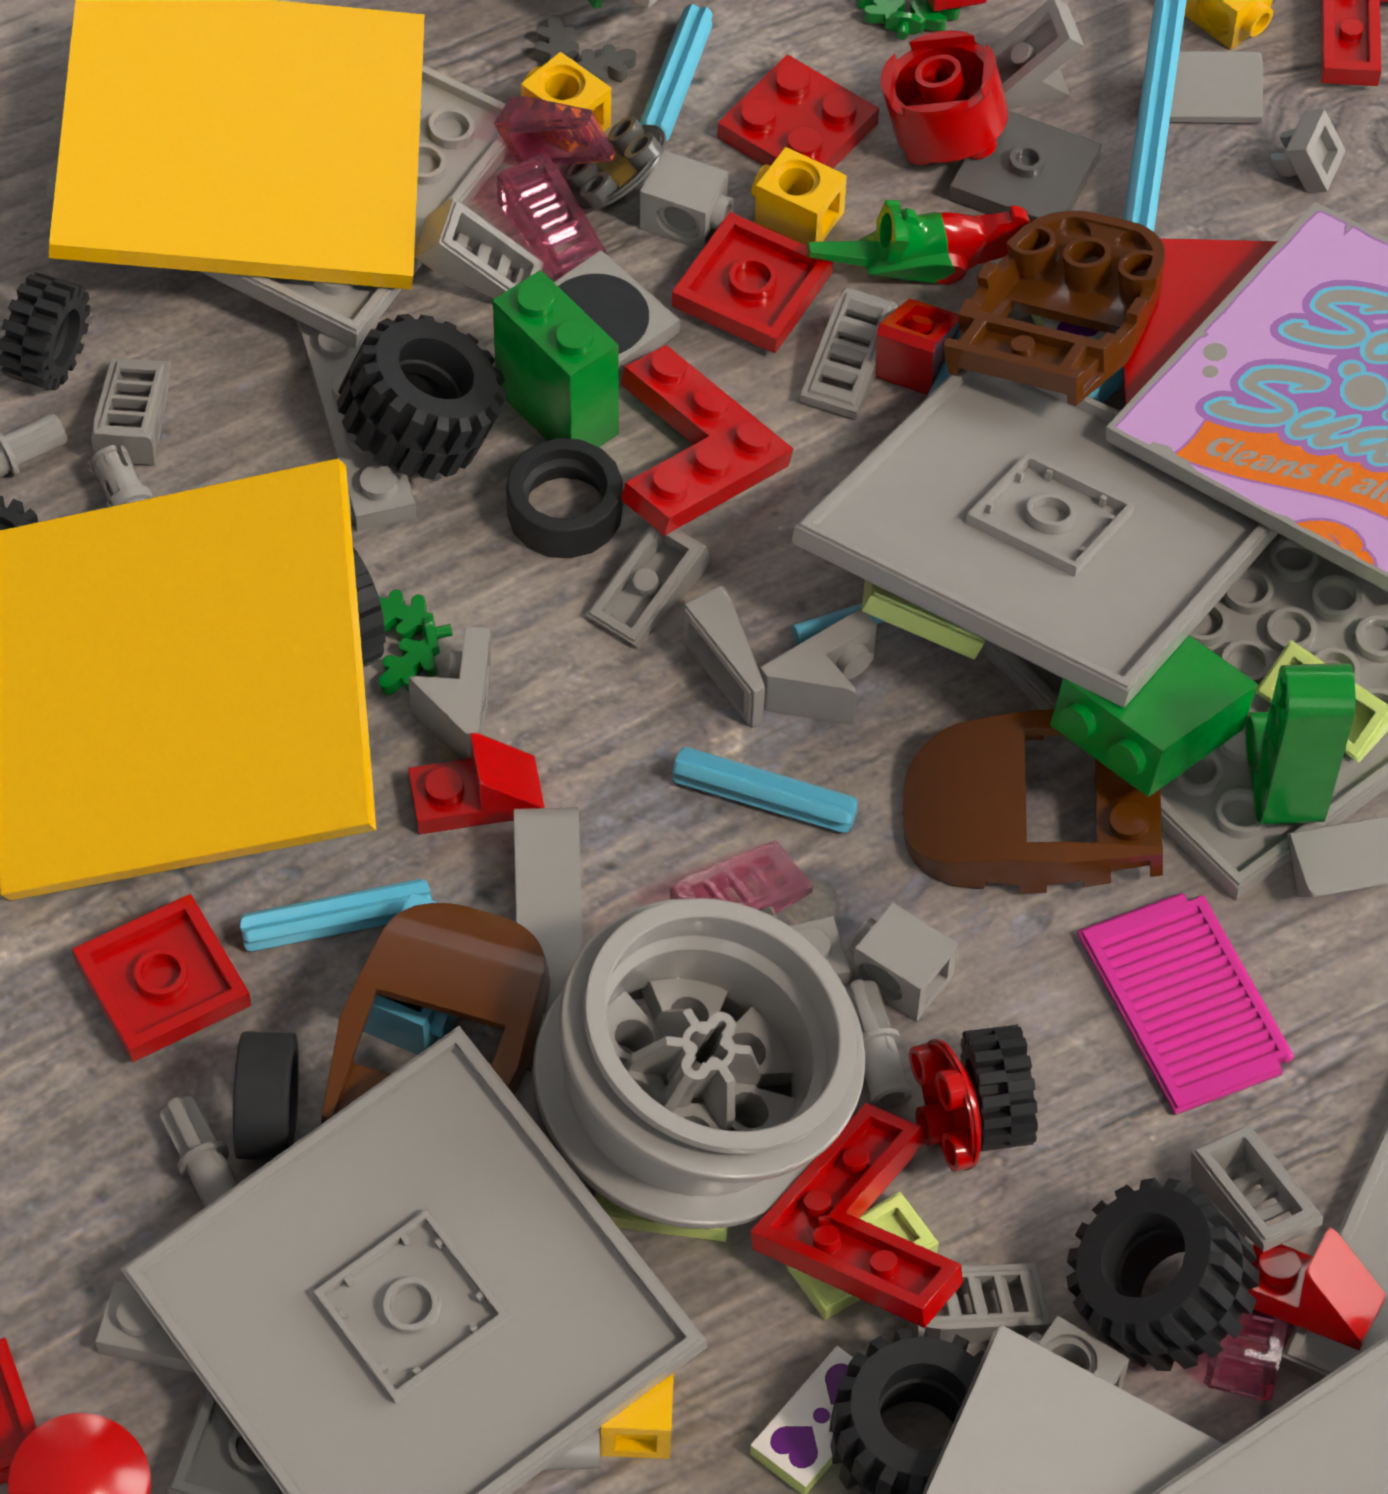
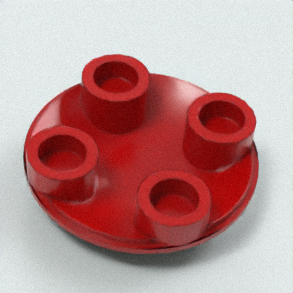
(950, 1105)
(79, 1457)

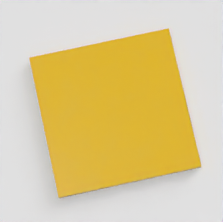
(242, 139)
(181, 682)

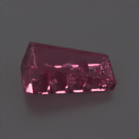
(553, 128)
(532, 186)
(717, 879)
(1246, 1365)

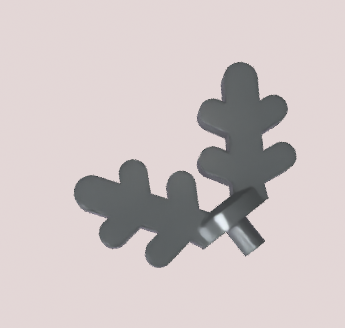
(557, 39)

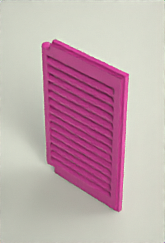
(1187, 1000)

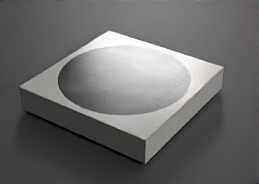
(620, 307)

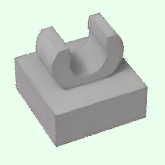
(1311, 151)

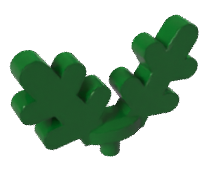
(894, 18)
(415, 653)

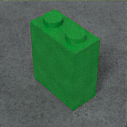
(556, 362)
(1170, 723)

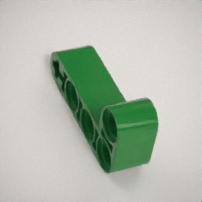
(1300, 742)

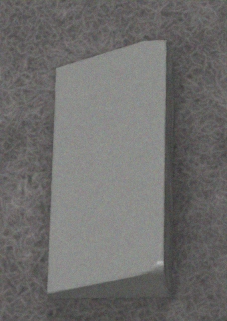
(1218, 87)
(1340, 857)

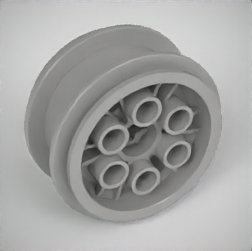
(721, 992)

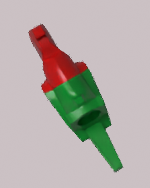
(926, 246)

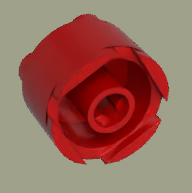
(945, 98)

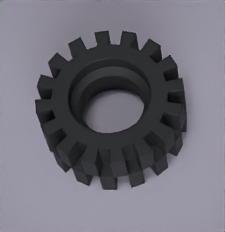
(44, 331)
(1003, 1085)

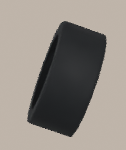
(568, 460)
(265, 1094)

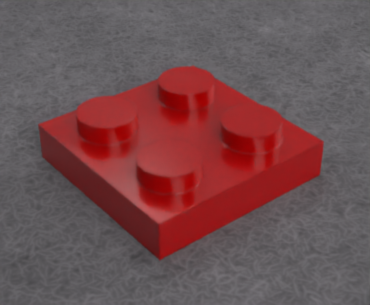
(799, 112)
(751, 282)
(161, 977)

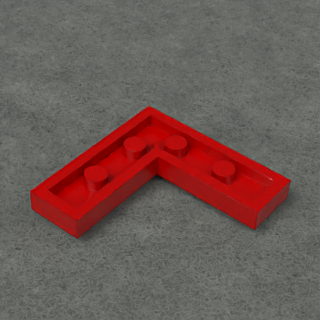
(1350, 42)
(727, 451)
(820, 1230)

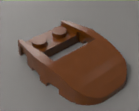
(1068, 270)
(970, 813)
(453, 964)

